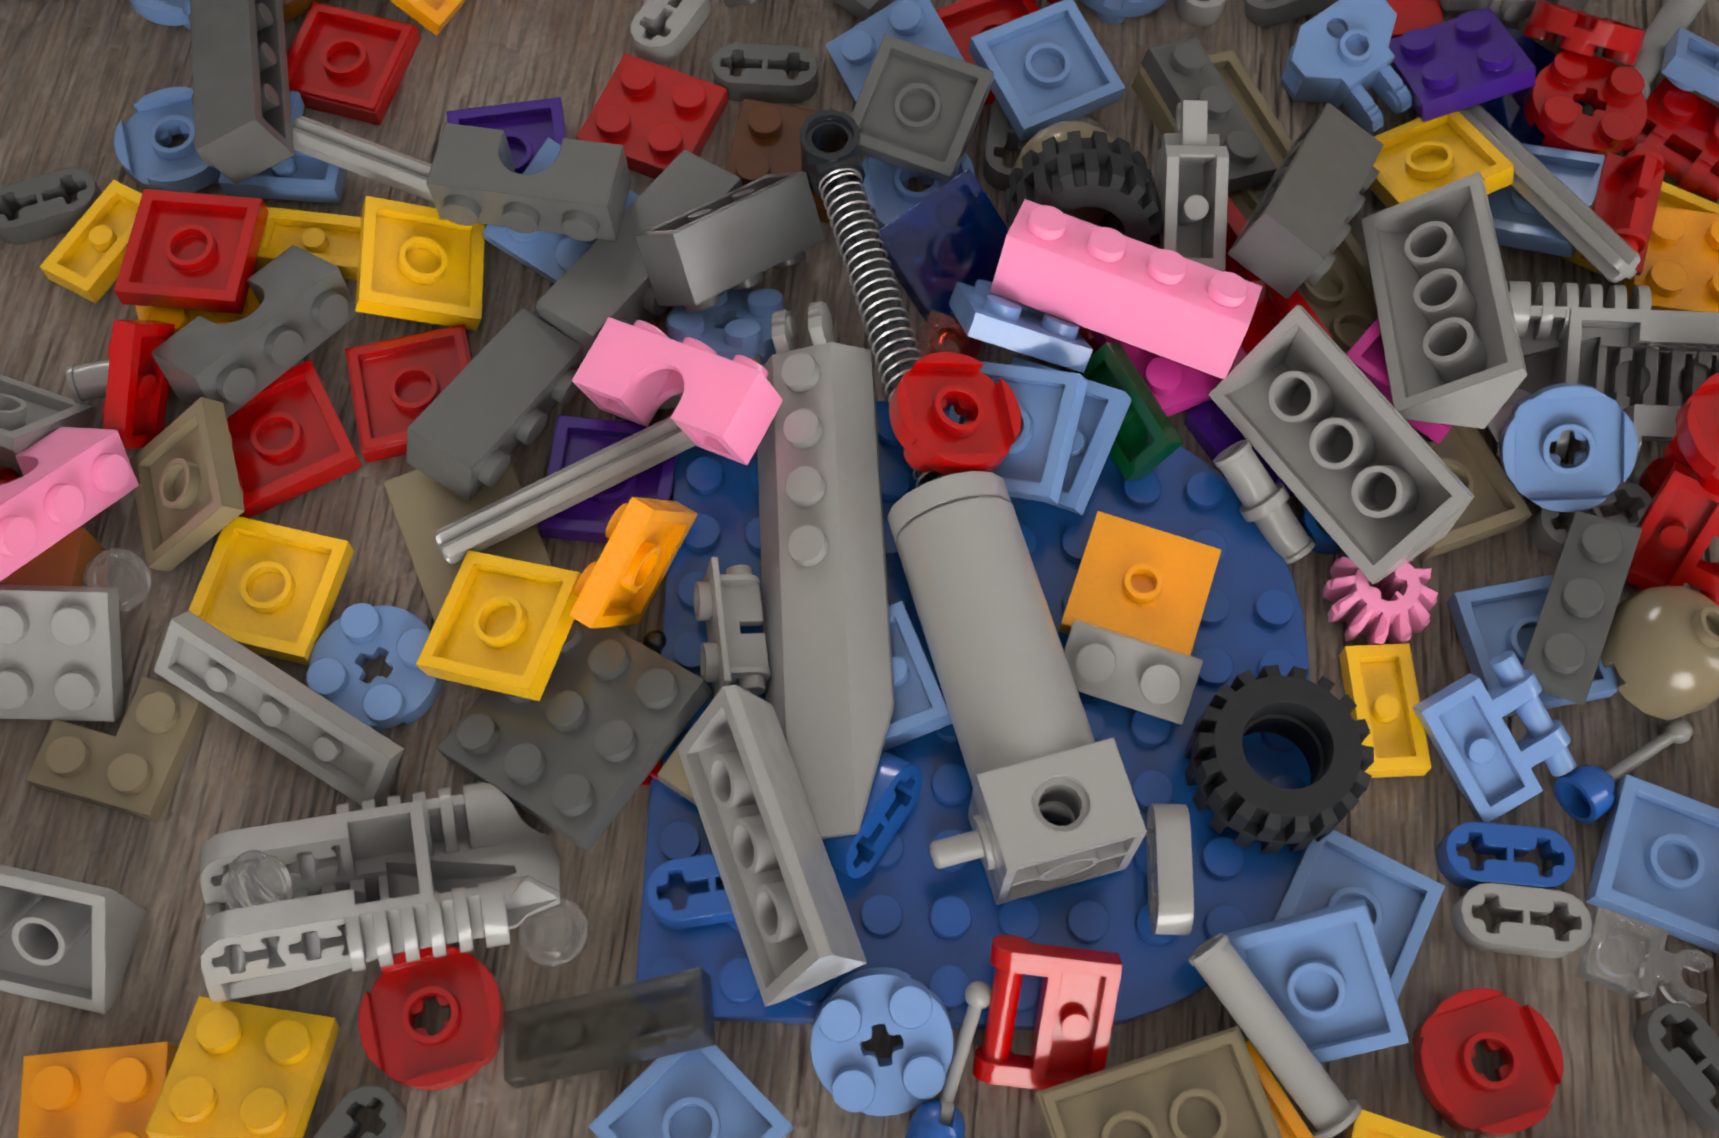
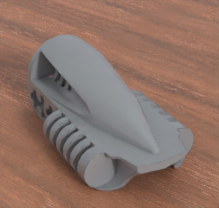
(1632, 354)
(398, 885)

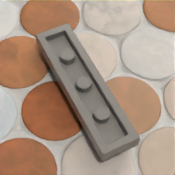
(277, 709)

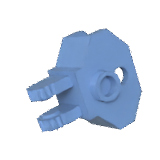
(1344, 56)

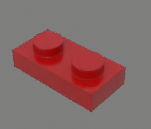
(135, 382)

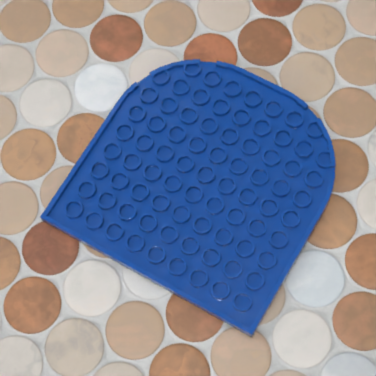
(945, 919)

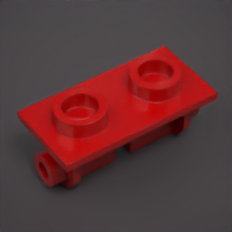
(1630, 195)

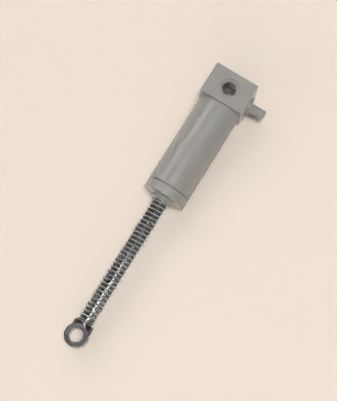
(982, 614)

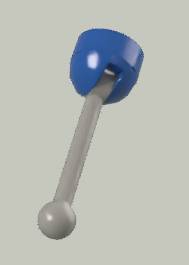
(1590, 790)
(941, 1116)

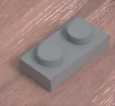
(1131, 671)

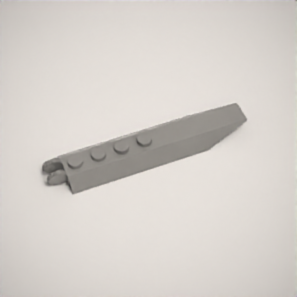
(825, 568)

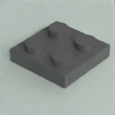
(920, 108)

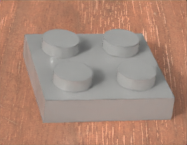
(60, 653)

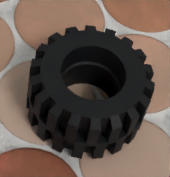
(1090, 175)
(1309, 719)

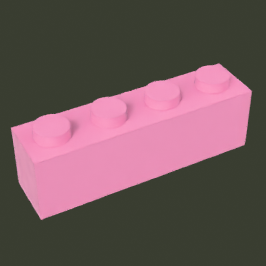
(1125, 288)

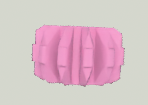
(1383, 609)

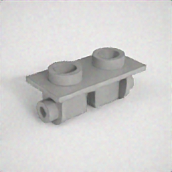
(726, 605)

